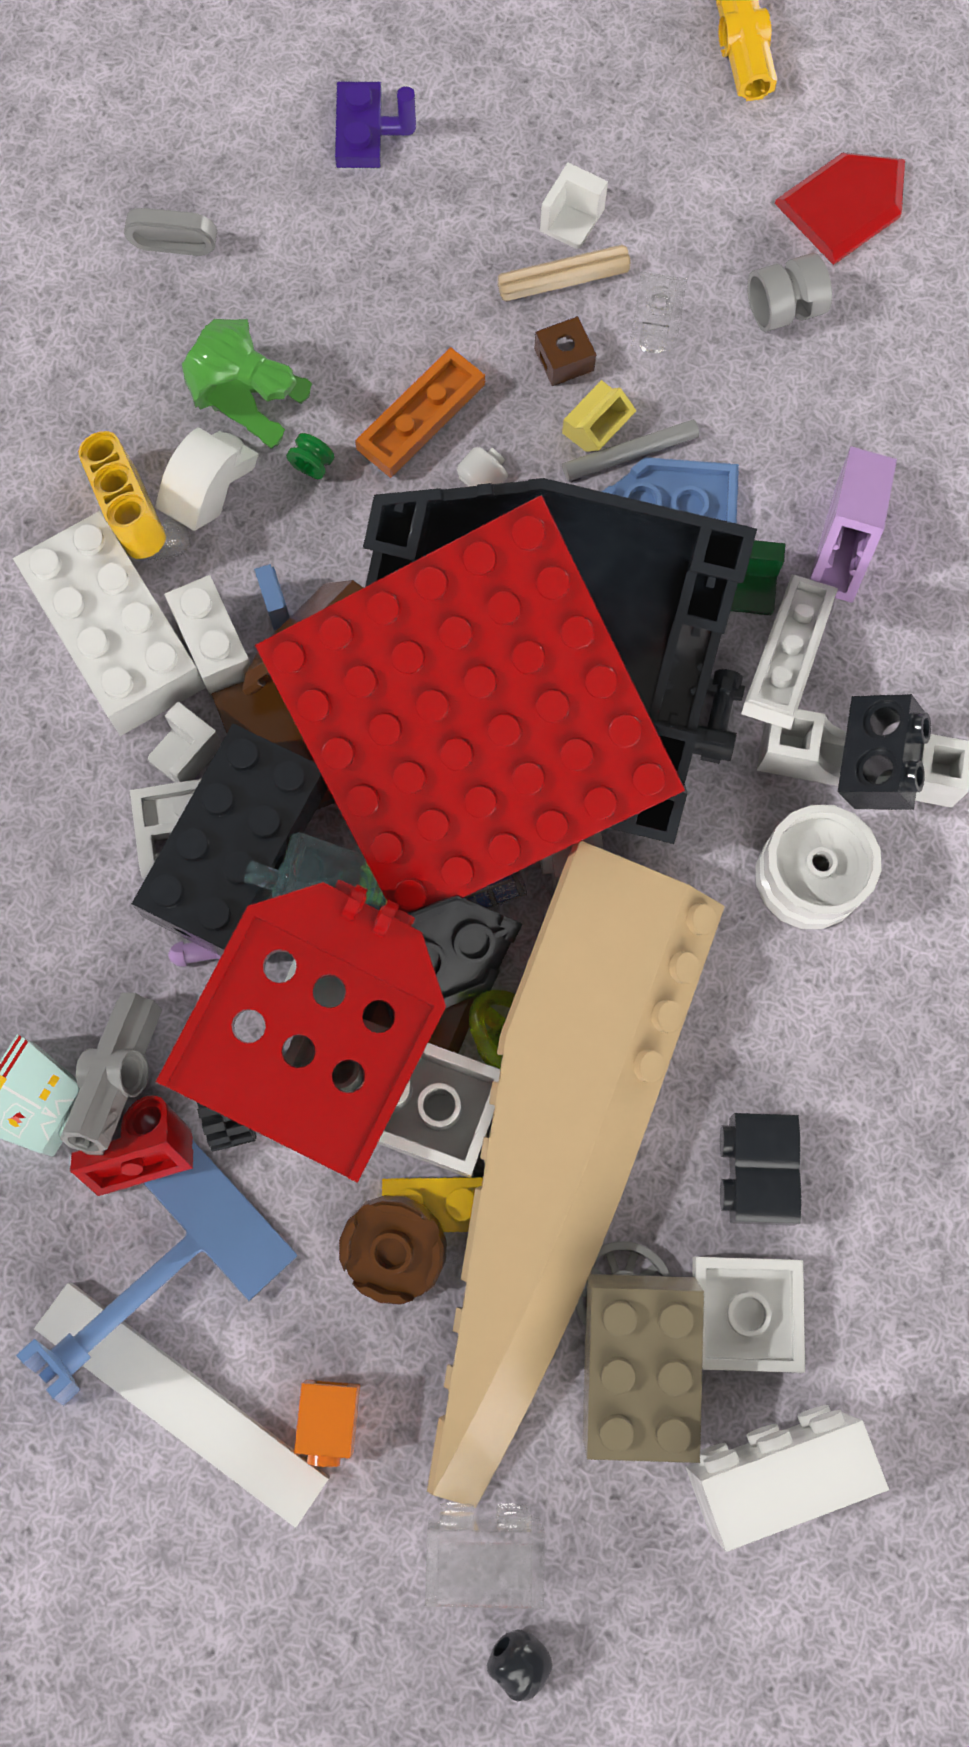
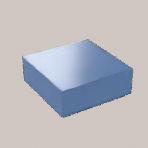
(272, 595)

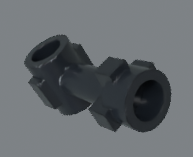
(714, 741)

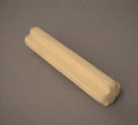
(564, 273)

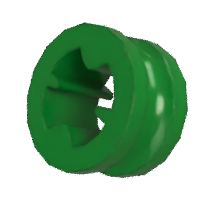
(310, 456)

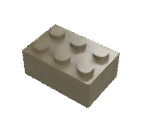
(643, 1368)

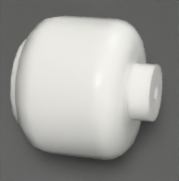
(482, 467)

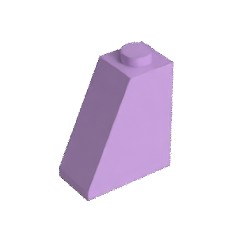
(854, 521)

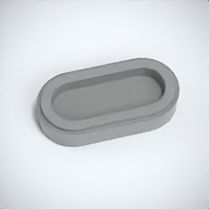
(170, 231)

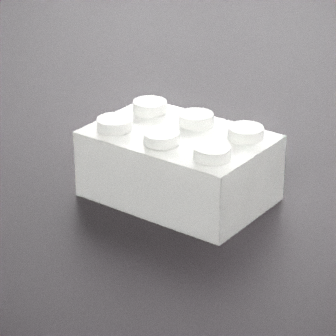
(785, 1476)

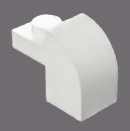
(200, 475)

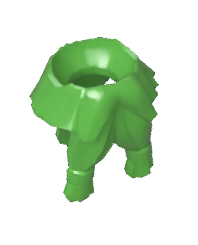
(226, 370)

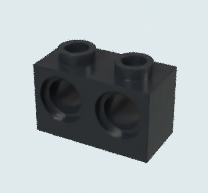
(871, 753)

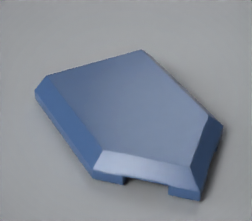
(683, 485)

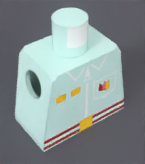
(34, 1097)

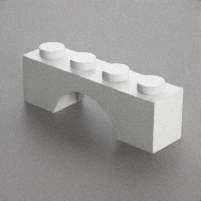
(815, 753)

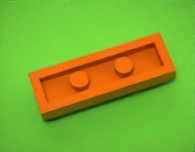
(420, 412)

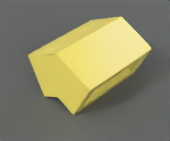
(598, 417)

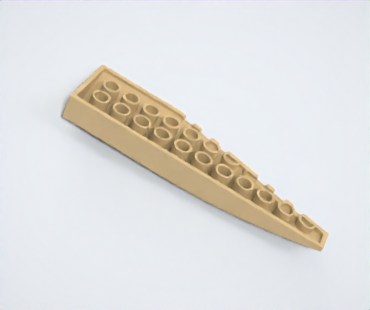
(566, 1126)

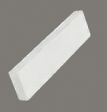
(789, 652)

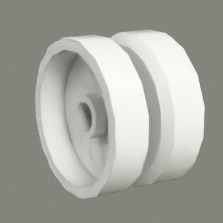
(845, 859)

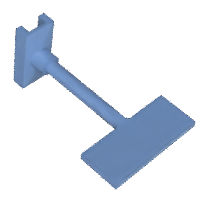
(216, 1223)

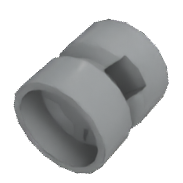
(797, 291)

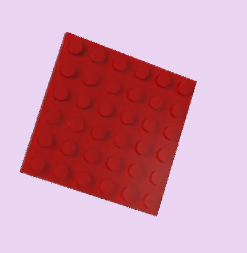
(471, 712)

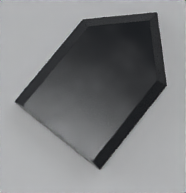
(464, 945)

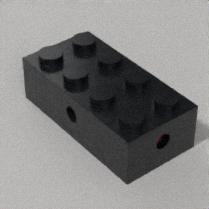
(237, 815)

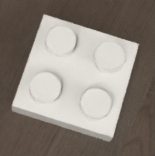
(752, 1314)

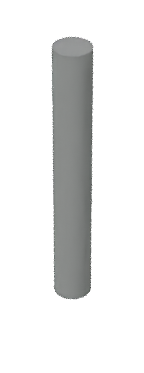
(630, 450)

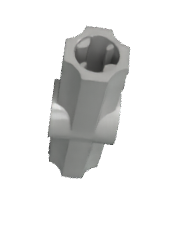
(111, 1074)

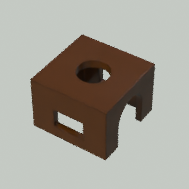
(560, 364)

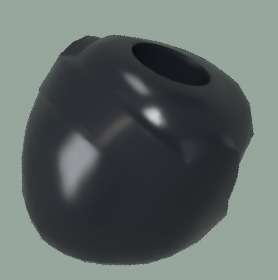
(519, 1665)

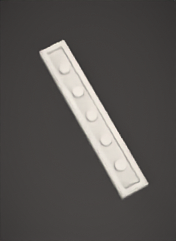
(190, 1409)

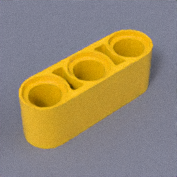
(121, 495)

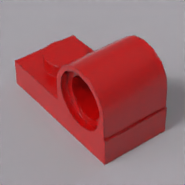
(150, 1147)

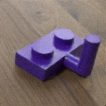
(361, 123)

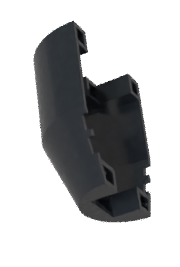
(651, 569)

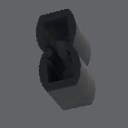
(763, 1169)

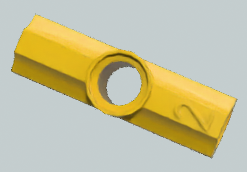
(746, 36)

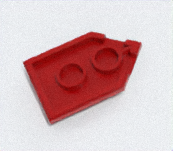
(846, 202)

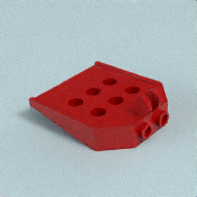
(252, 1083)

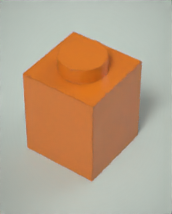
(327, 1421)

